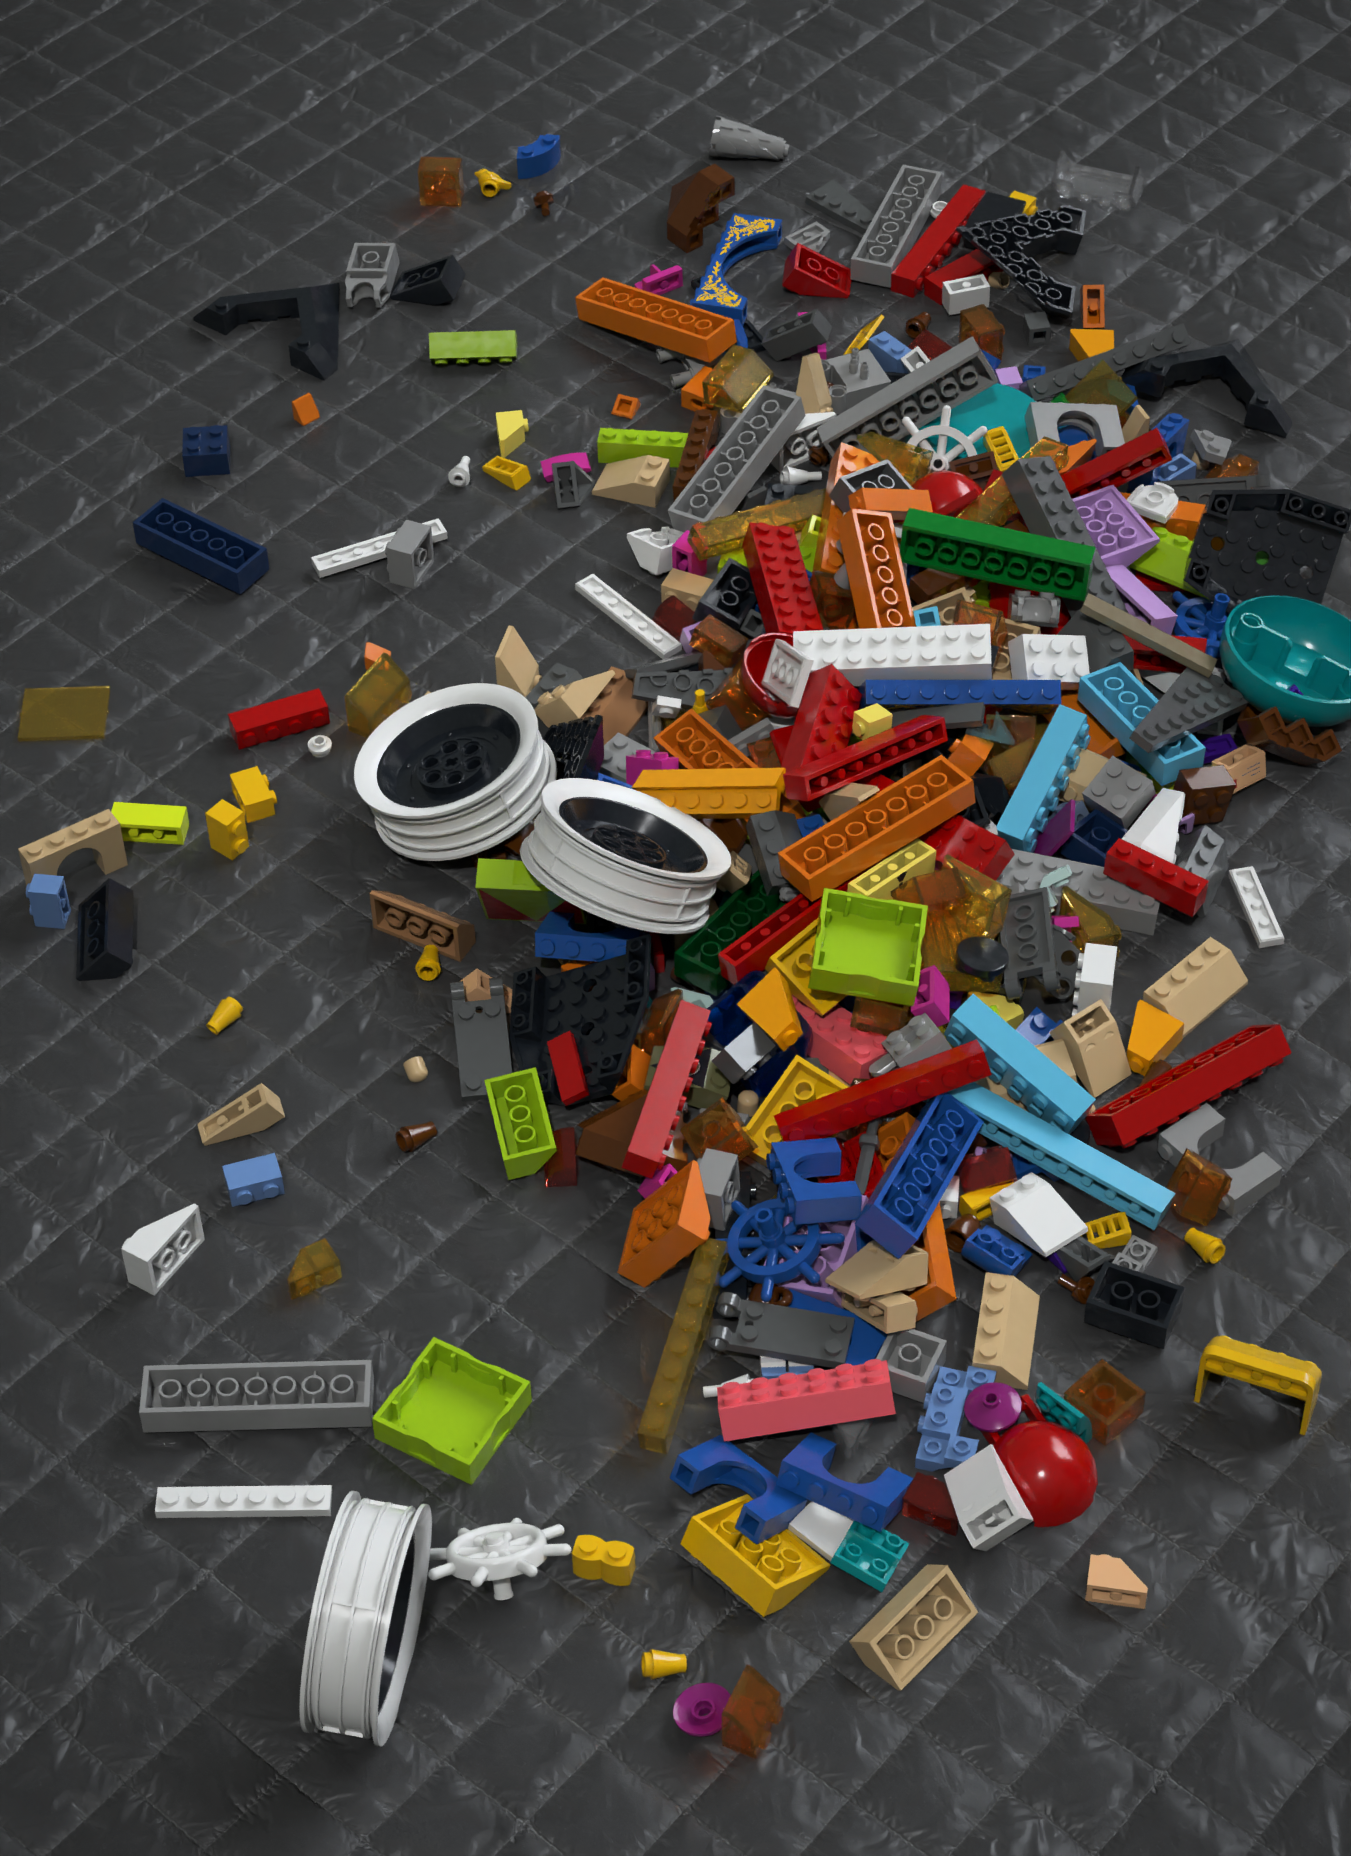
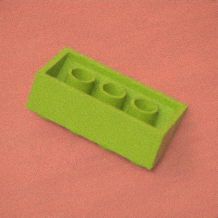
(473, 346)
(627, 444)
(1167, 560)
(521, 1122)

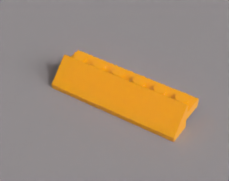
(715, 792)

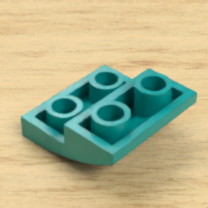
(1060, 1411)
(870, 1554)

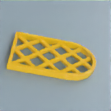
(864, 334)

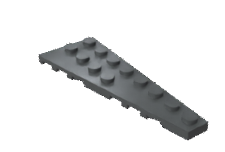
(1187, 708)

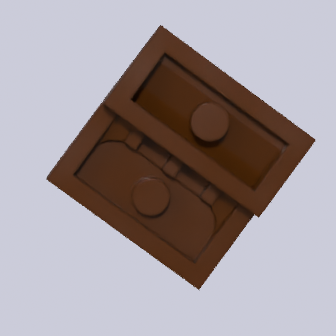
(976, 467)

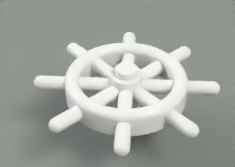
(941, 458)
(497, 1554)

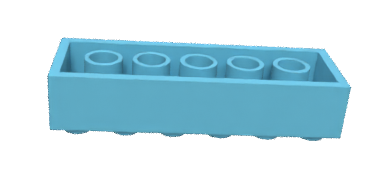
(1120, 705)
(1044, 779)
(1020, 1066)

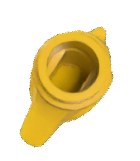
(491, 182)

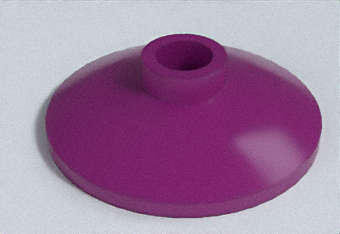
(995, 1415)
(697, 1701)

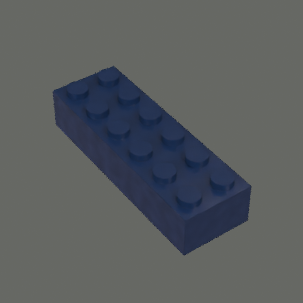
(201, 545)

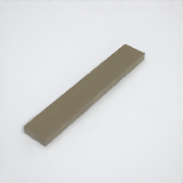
(1148, 635)

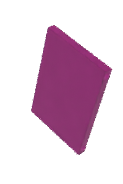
(1057, 831)

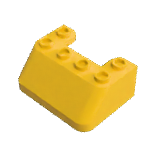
(1261, 1368)

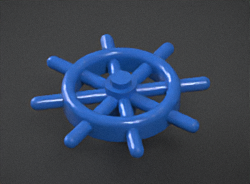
(1209, 619)
(775, 1242)

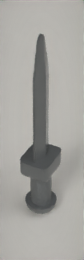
(869, 1144)

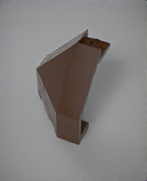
(696, 205)
(1291, 742)
(609, 1134)

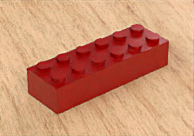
(821, 721)

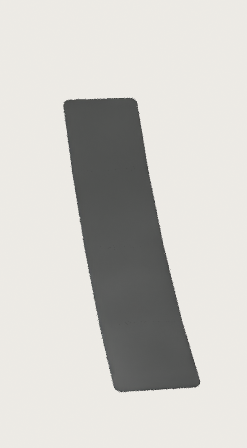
(911, 766)

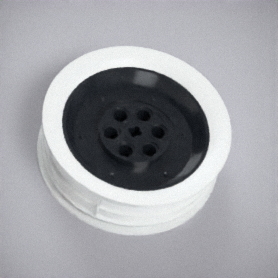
(455, 771)
(624, 856)
(365, 1618)

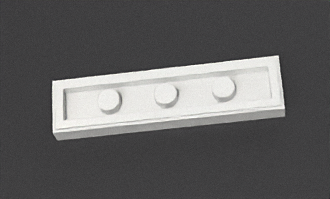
(1256, 907)

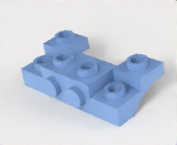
(941, 1427)

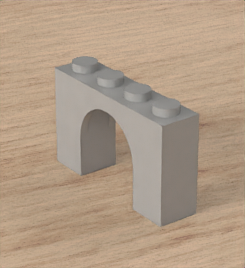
(1098, 420)
(1200, 1130)

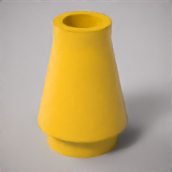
(428, 964)
(225, 1014)
(1207, 1247)
(661, 1664)

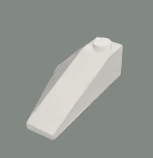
(654, 549)
(1158, 825)

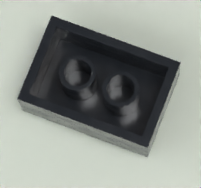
(728, 596)
(1134, 1304)

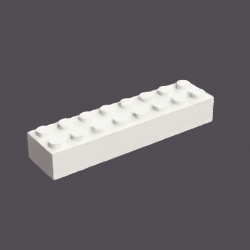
(901, 652)

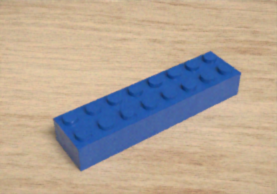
(919, 1174)

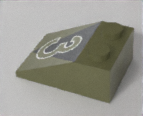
(708, 1081)

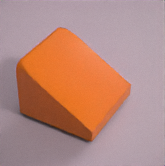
(626, 406)
(305, 409)
(372, 653)

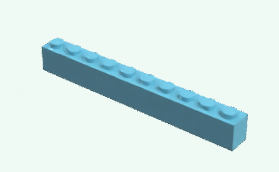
(1066, 1156)

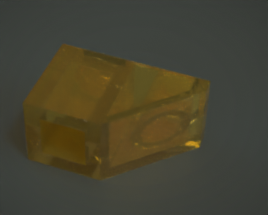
(313, 1268)

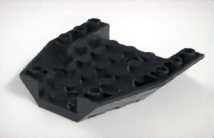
(1279, 522)
(561, 1003)

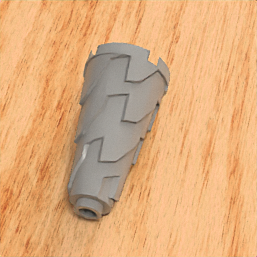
(741, 141)

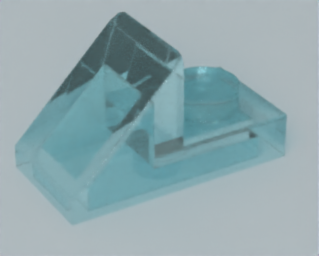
(998, 733)

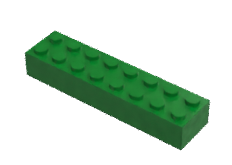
(997, 554)

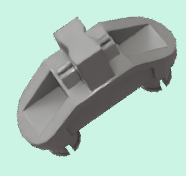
(690, 363)

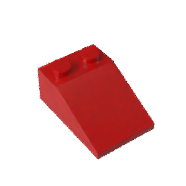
(815, 274)

